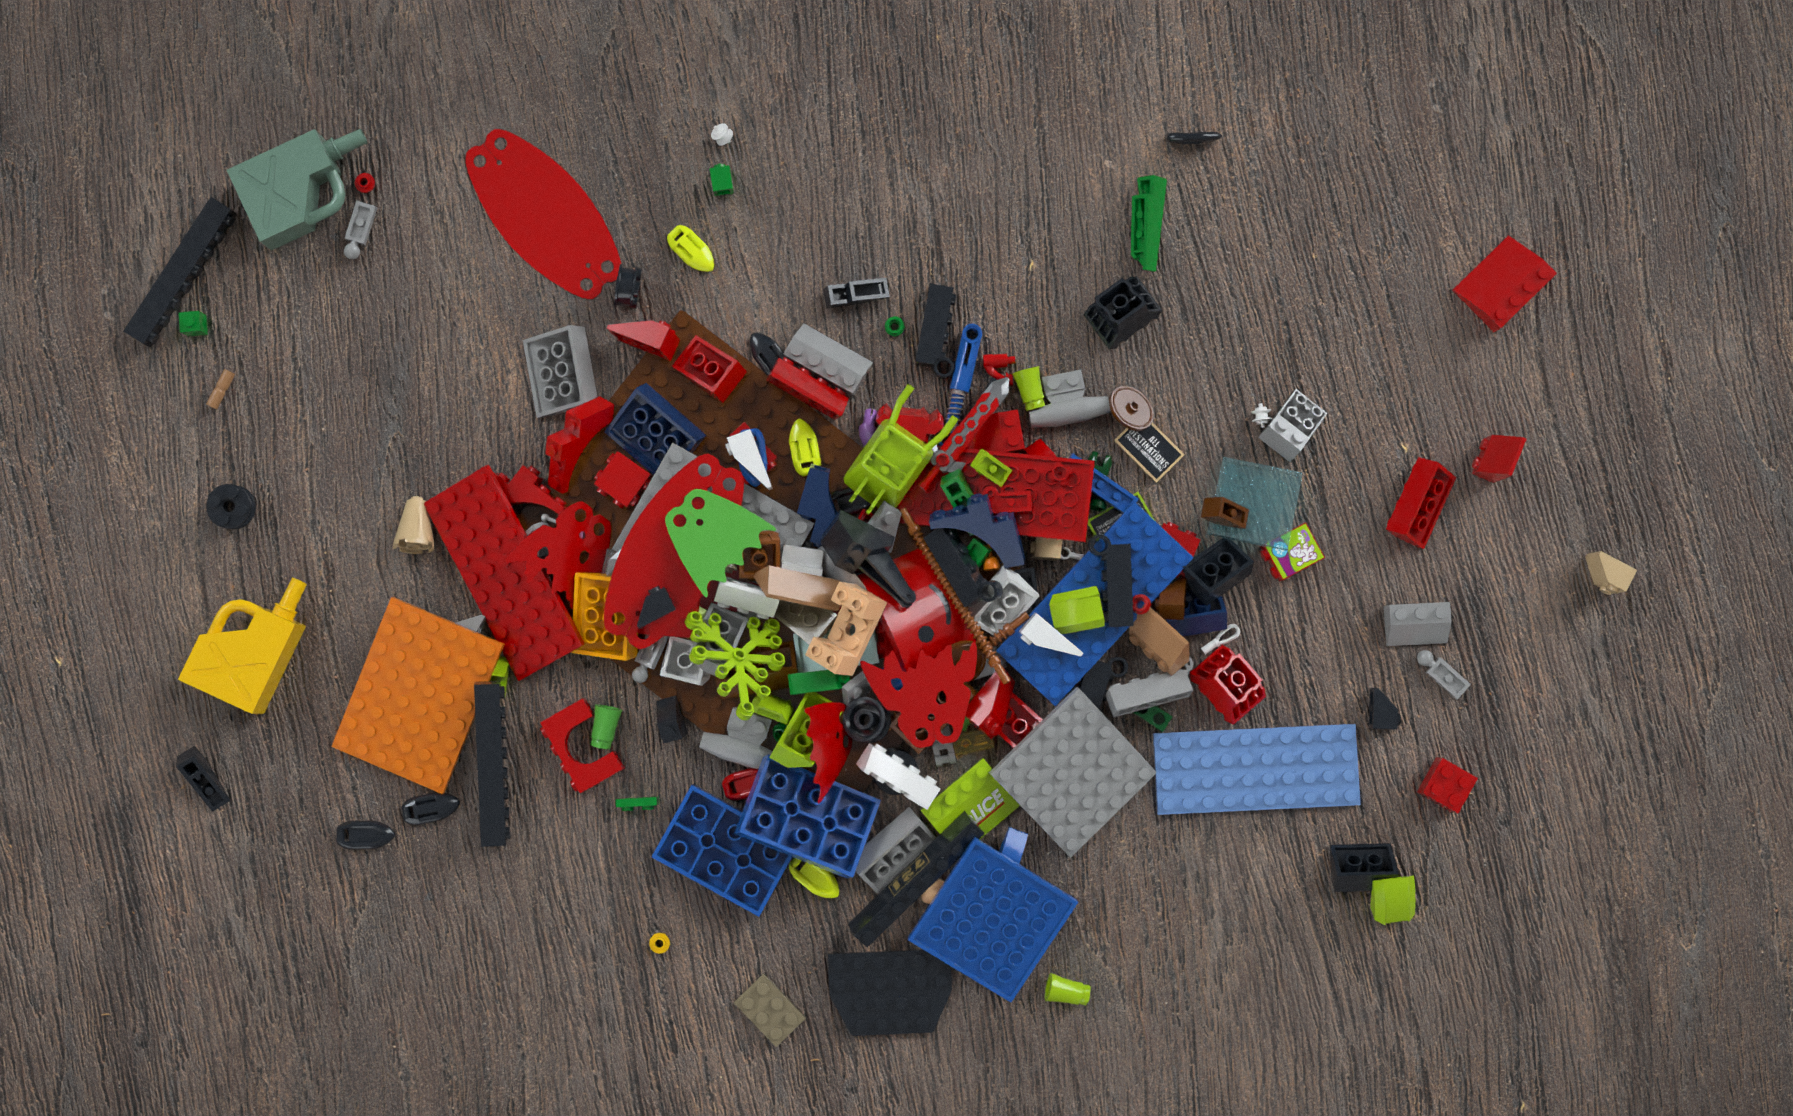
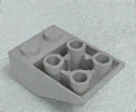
(1293, 425)

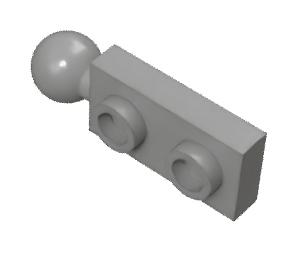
(359, 228)
(648, 658)
(1443, 674)

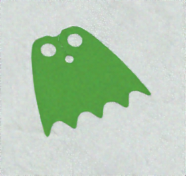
(717, 542)

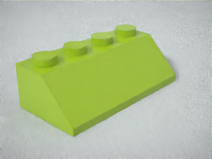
(794, 745)

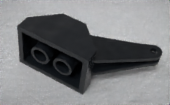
(864, 548)

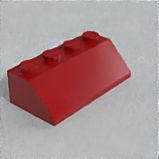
(1421, 502)

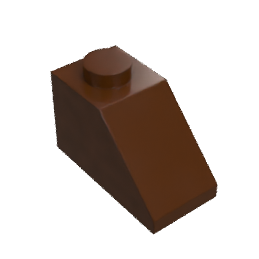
(1224, 512)
(1172, 601)

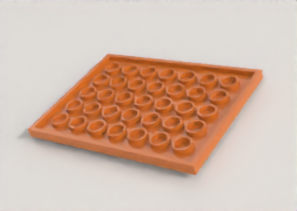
(417, 695)

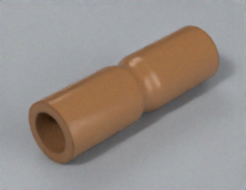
(219, 391)

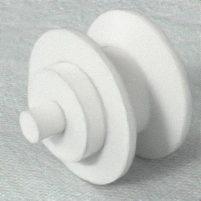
(722, 134)
(1261, 415)

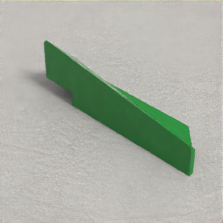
(1147, 220)

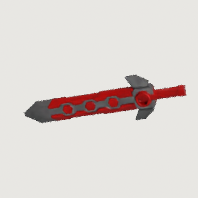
(953, 447)

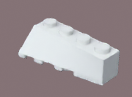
(898, 776)

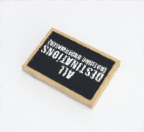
(1150, 450)

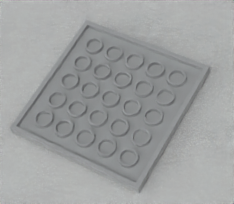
(1073, 772)

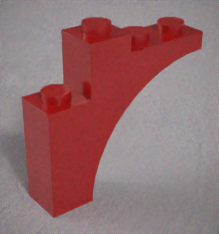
(567, 444)
(526, 489)

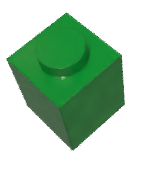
(721, 180)
(193, 323)

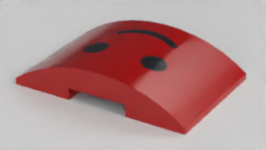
(928, 622)

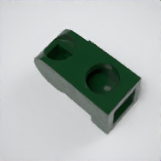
(1154, 717)

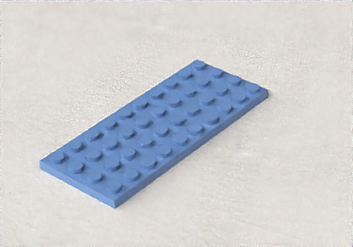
(1256, 769)

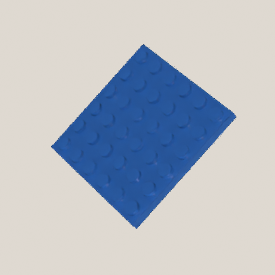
(992, 919)

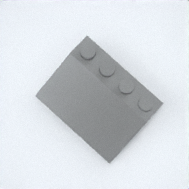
(560, 370)

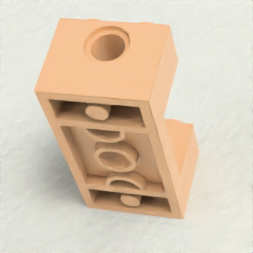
(841, 650)

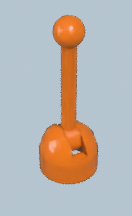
(991, 563)

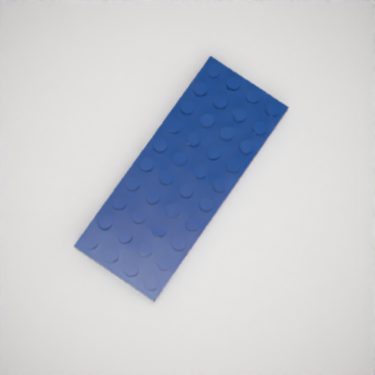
(1154, 564)

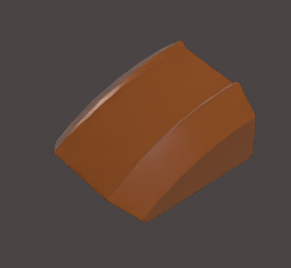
(757, 559)

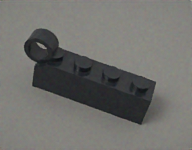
(933, 329)
(960, 568)

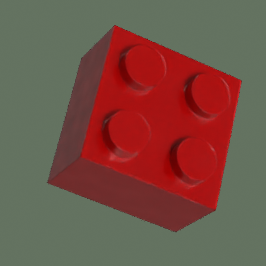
(1447, 785)

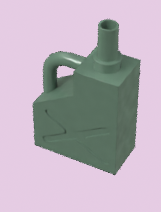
(284, 185)

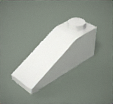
(746, 452)
(1042, 634)

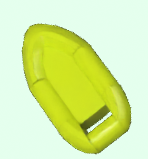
(691, 249)
(803, 446)
(815, 879)

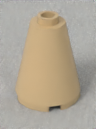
(414, 529)

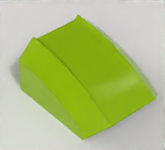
(1077, 610)
(774, 708)
(1393, 899)

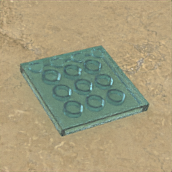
(1267, 493)

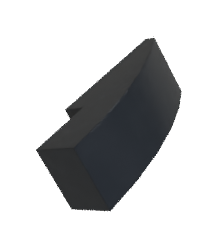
(855, 292)

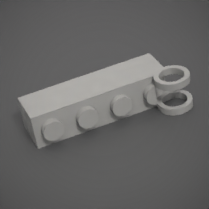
(1149, 692)

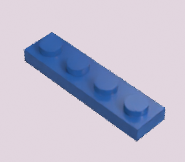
(1110, 491)

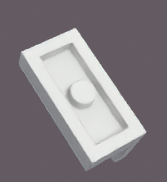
(802, 559)

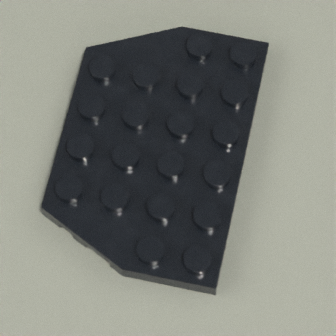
(889, 990)

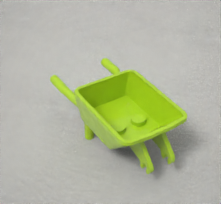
(891, 460)

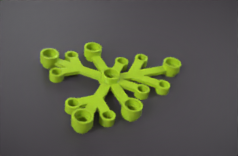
(737, 657)

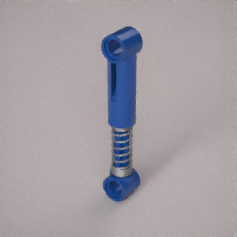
(963, 373)

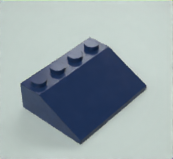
(649, 427)

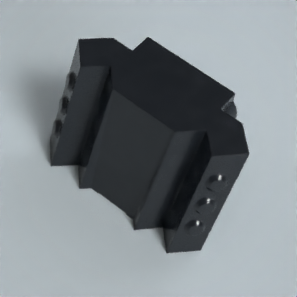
(1122, 311)

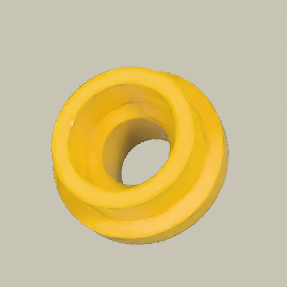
(659, 936)

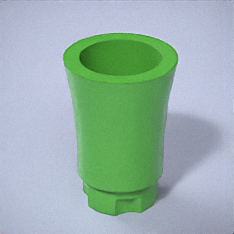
(604, 725)

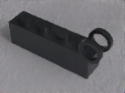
(1117, 582)
(1096, 680)

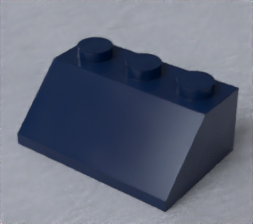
(1199, 617)

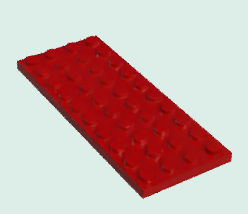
(1057, 509)
(479, 535)

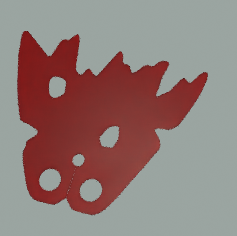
(565, 549)
(920, 692)

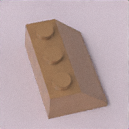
(1160, 641)

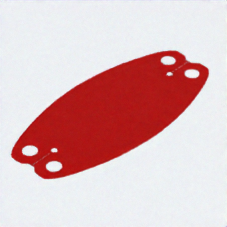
(543, 213)
(651, 558)

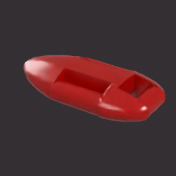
(743, 783)

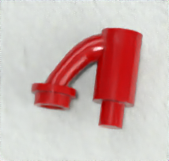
(993, 361)

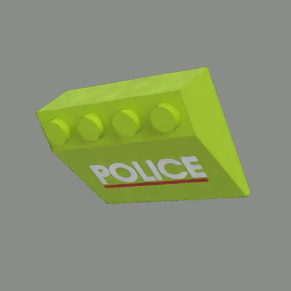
(975, 794)

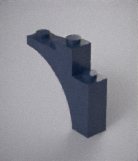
(817, 502)
(978, 519)

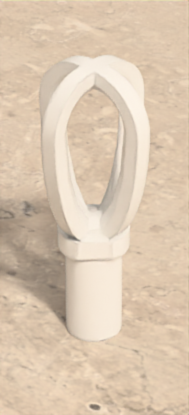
(1216, 643)

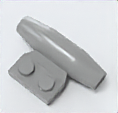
(1067, 402)
(742, 742)

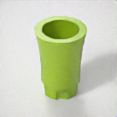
(1030, 387)
(1066, 991)

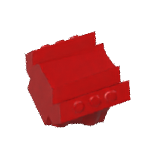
(915, 421)
(1228, 683)

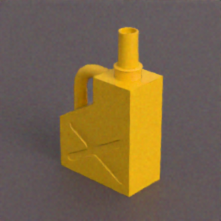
(248, 663)

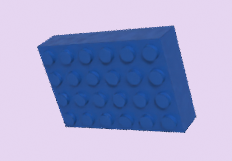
(787, 818)
(705, 849)

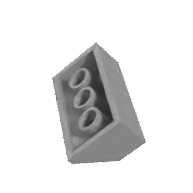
(827, 359)
(893, 850)

